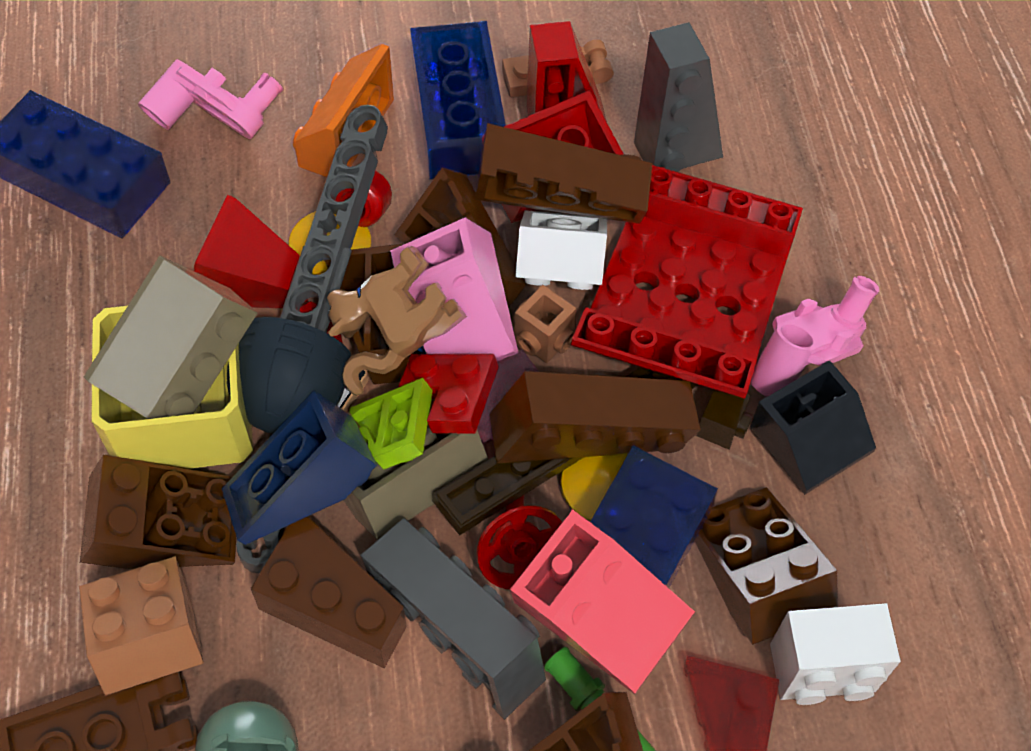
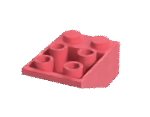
(601, 601)

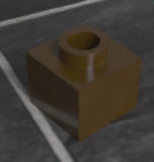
(725, 419)

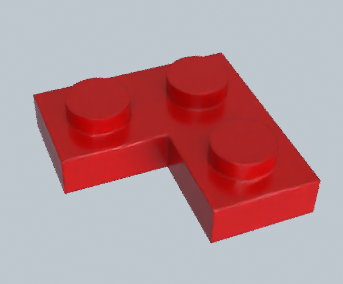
(458, 386)

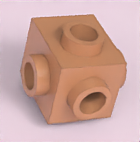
(544, 324)

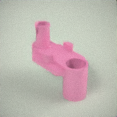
(184, 85)
(813, 337)

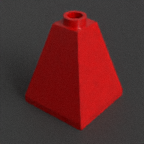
(247, 257)

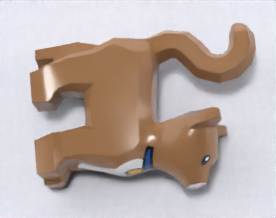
(397, 314)

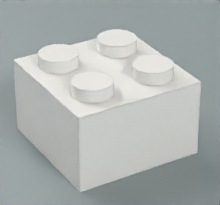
(561, 249)
(834, 653)

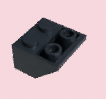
(814, 427)

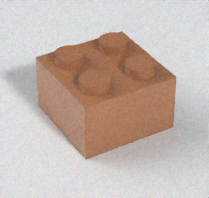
(139, 625)

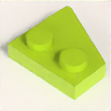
(395, 423)

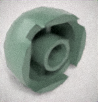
(247, 728)

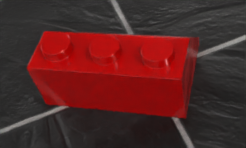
(569, 121)

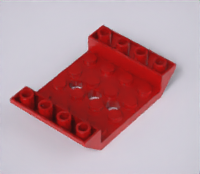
(702, 244)

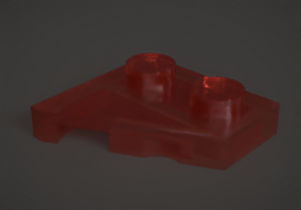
(732, 705)

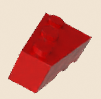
(556, 67)

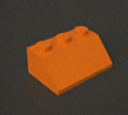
(361, 82)

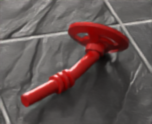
(514, 541)

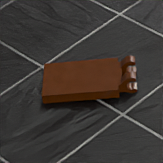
(103, 722)

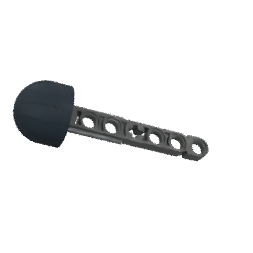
(293, 353)

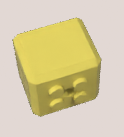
(210, 437)

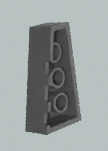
(677, 102)
(459, 614)

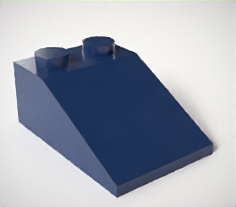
(299, 470)

